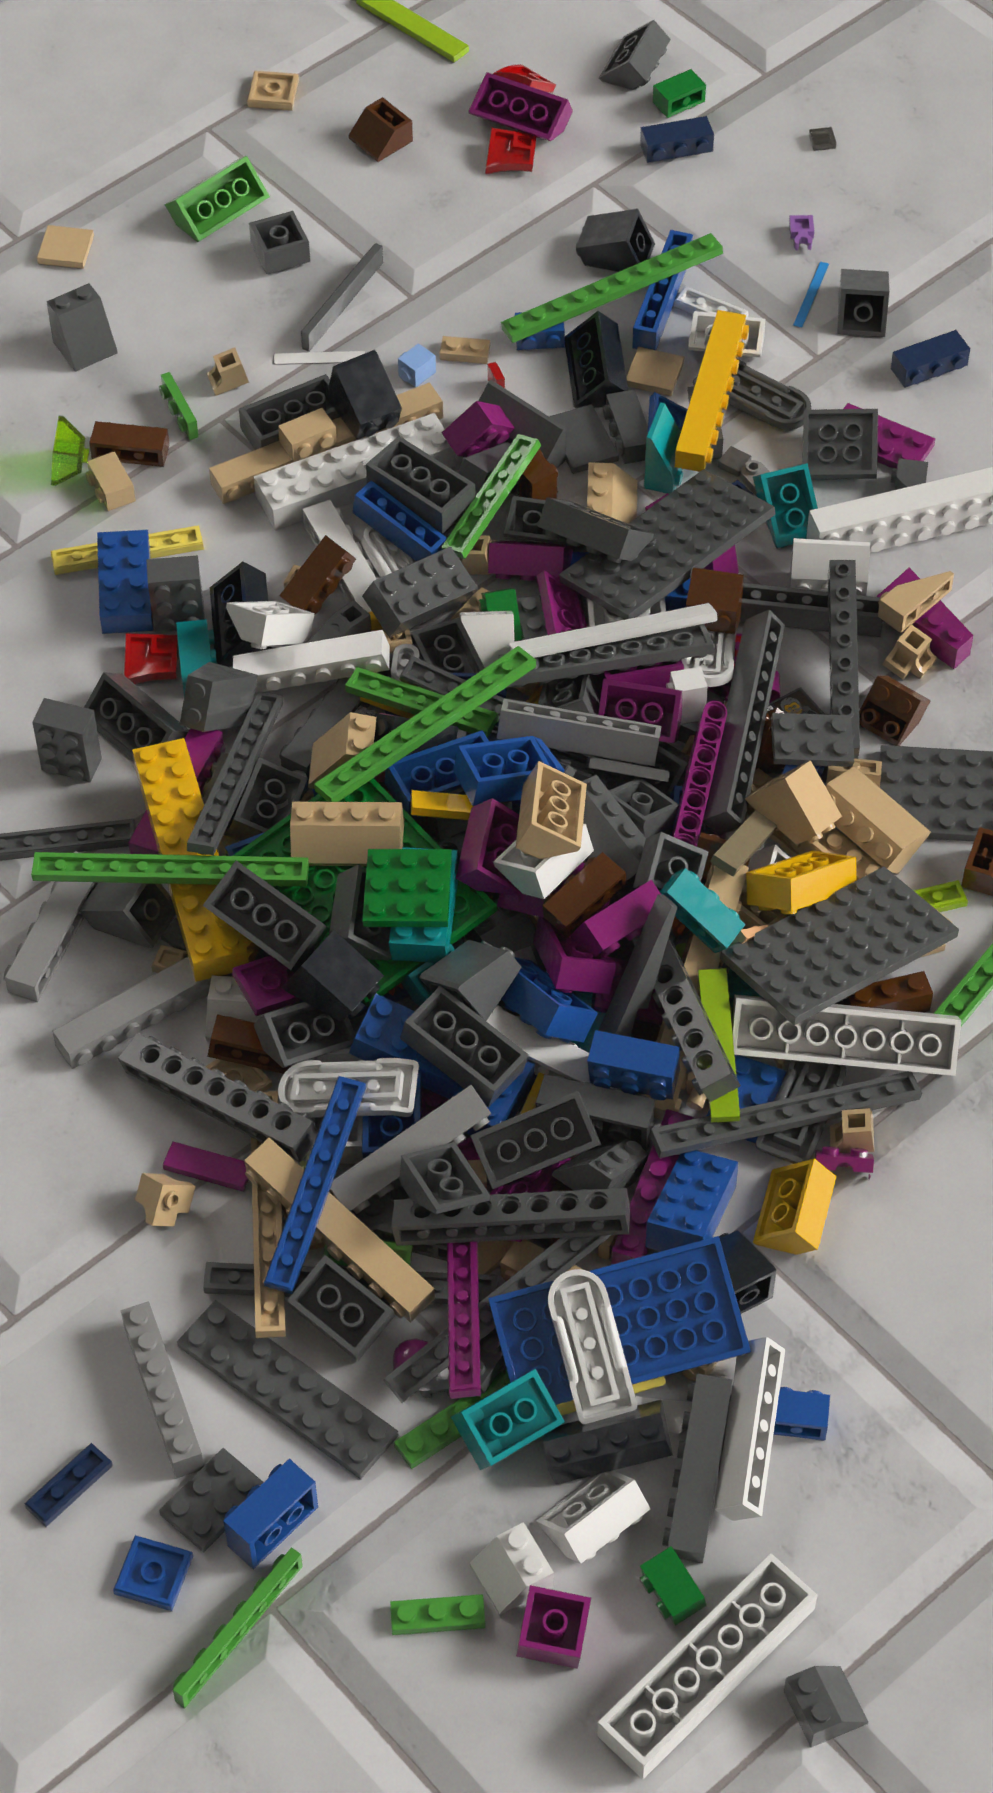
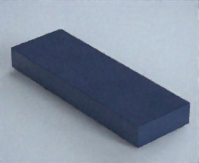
(68, 1484)

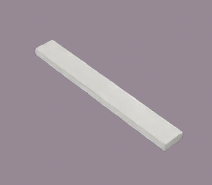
(617, 631)

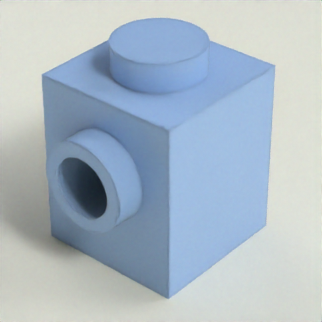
(416, 365)

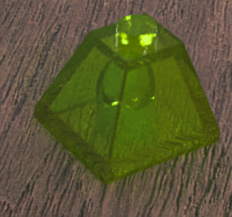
(68, 452)

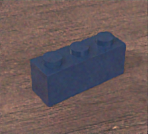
(676, 139)
(930, 358)

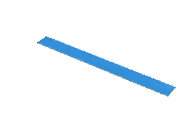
(811, 293)

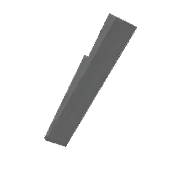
(641, 970)

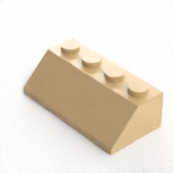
(612, 491)
(550, 813)
(875, 820)
(344, 831)

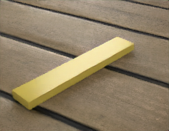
(161, 544)

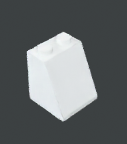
(489, 633)

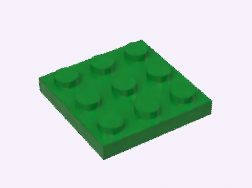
(407, 888)

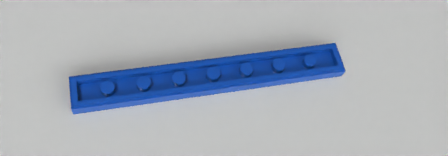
(315, 1185)

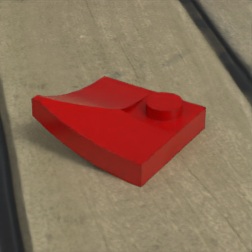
(526, 76)
(510, 151)
(150, 657)

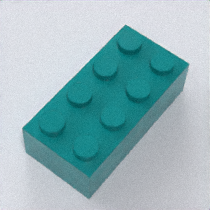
(425, 943)

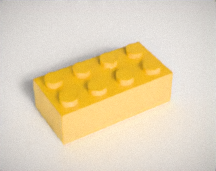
(799, 881)

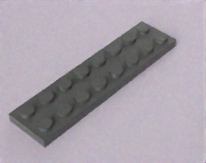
(621, 655)
(288, 1389)

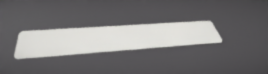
(315, 357)

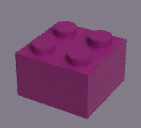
(478, 429)
(553, 1627)

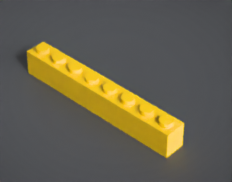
(711, 391)

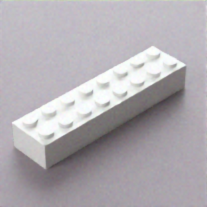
(340, 471)
(909, 512)
(849, 1036)
(706, 1666)

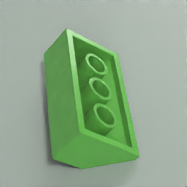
(218, 199)

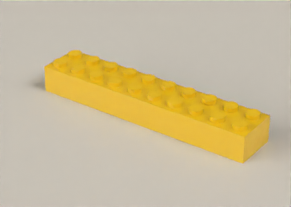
(173, 810)

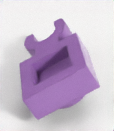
(801, 230)

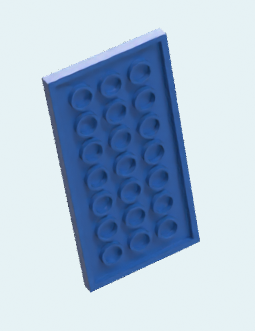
(668, 1309)

